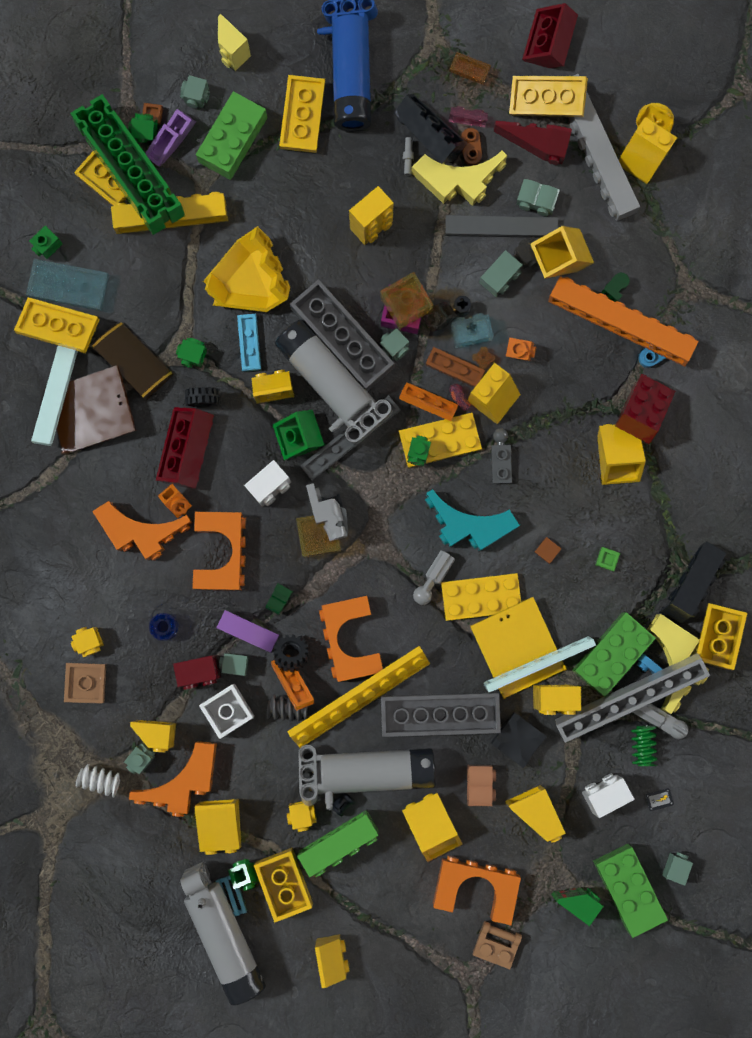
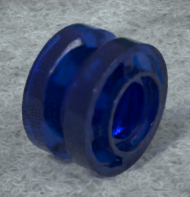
(157, 620)

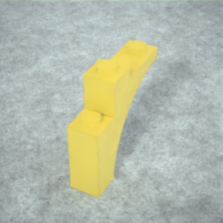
(467, 181)
(677, 646)

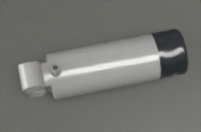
(331, 380)
(364, 772)
(221, 936)

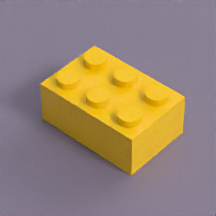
(371, 216)
(560, 698)
(283, 885)

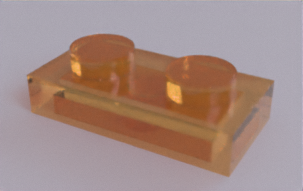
(470, 68)

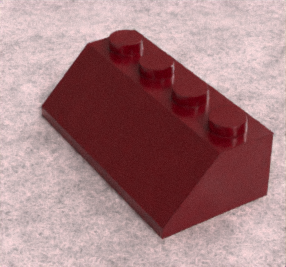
(184, 447)

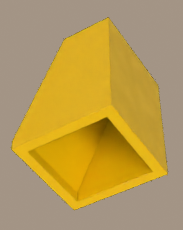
(646, 150)
(562, 252)
(494, 393)
(619, 455)
(538, 812)
(218, 826)
(431, 827)

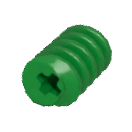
(644, 745)

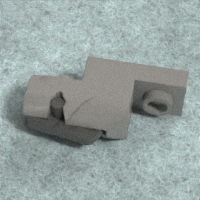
(329, 513)

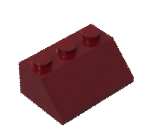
(550, 36)

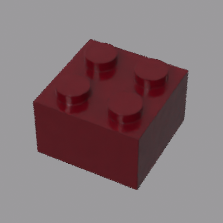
(197, 670)

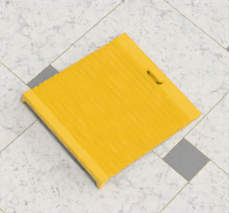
(513, 640)

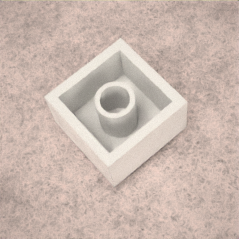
(268, 484)
(226, 711)
(607, 795)

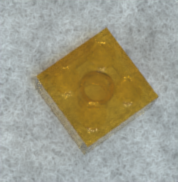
(406, 300)
(314, 538)

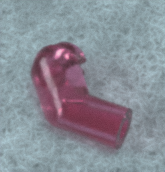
(458, 395)

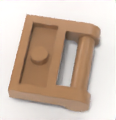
(496, 951)

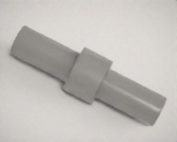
(408, 156)

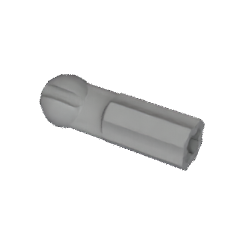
(434, 575)
(676, 728)

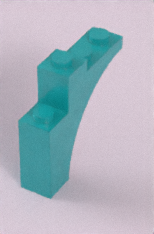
(458, 525)

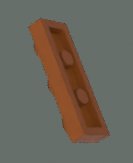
(454, 367)

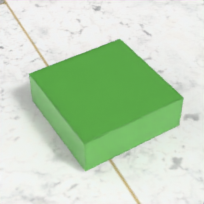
(607, 559)

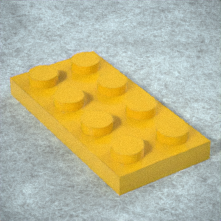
(548, 96)
(302, 113)
(56, 325)
(446, 438)
(480, 596)

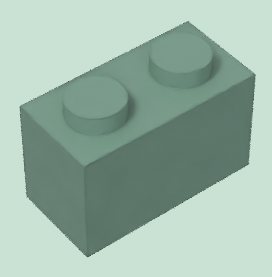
(501, 273)

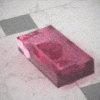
(468, 117)

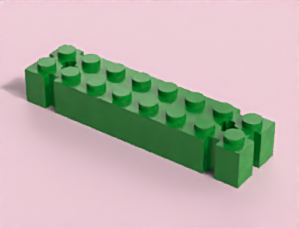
(128, 164)

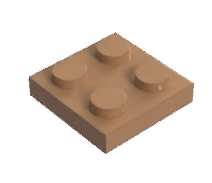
(85, 683)

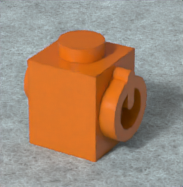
(520, 349)
(174, 501)

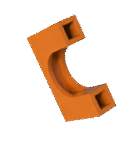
(230, 576)
(335, 616)
(454, 872)

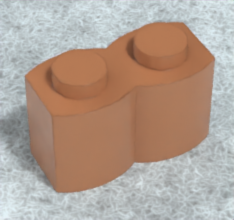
(480, 785)

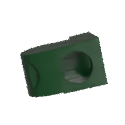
(615, 286)
(279, 599)

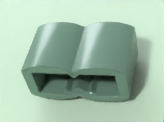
(537, 197)

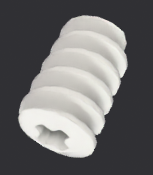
(98, 780)

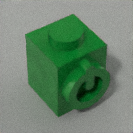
(143, 127)
(45, 242)
(191, 352)
(418, 451)
(243, 875)

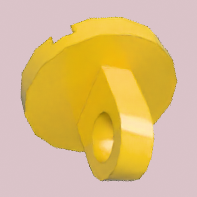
(658, 114)

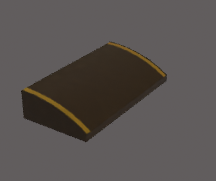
(134, 360)

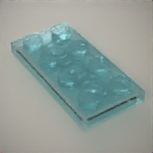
(67, 284)

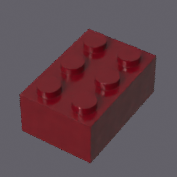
(645, 408)

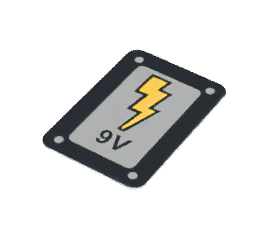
(659, 799)

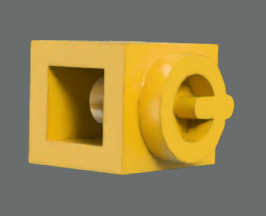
(87, 641)
(301, 816)

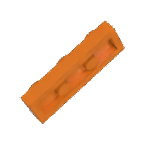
(428, 401)
(294, 686)

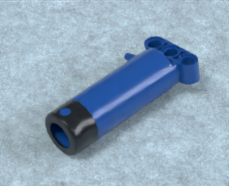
(350, 61)

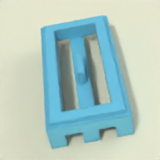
(243, 907)

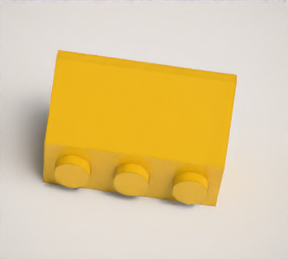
(721, 636)

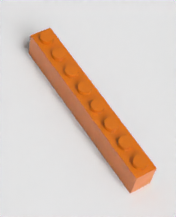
(623, 321)

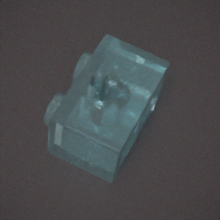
(464, 337)

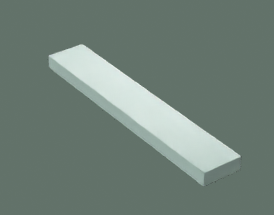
(54, 396)
(539, 663)

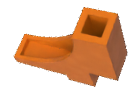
(148, 537)
(177, 793)

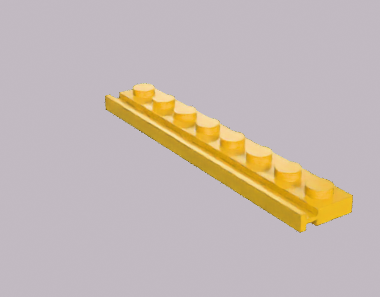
(359, 697)

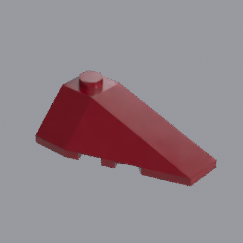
(546, 143)

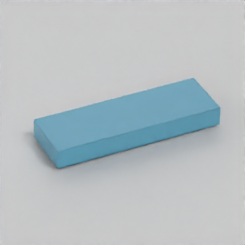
(249, 342)

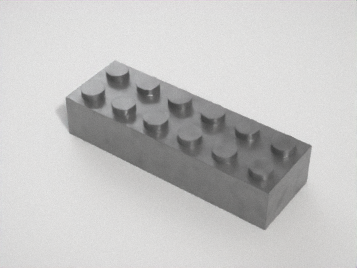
(342, 335)
(440, 714)

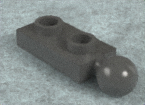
(501, 458)

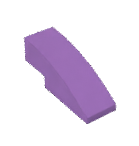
(170, 137)
(247, 631)

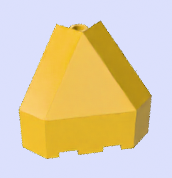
(248, 275)

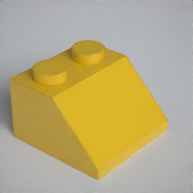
(272, 387)
(155, 734)
(331, 960)

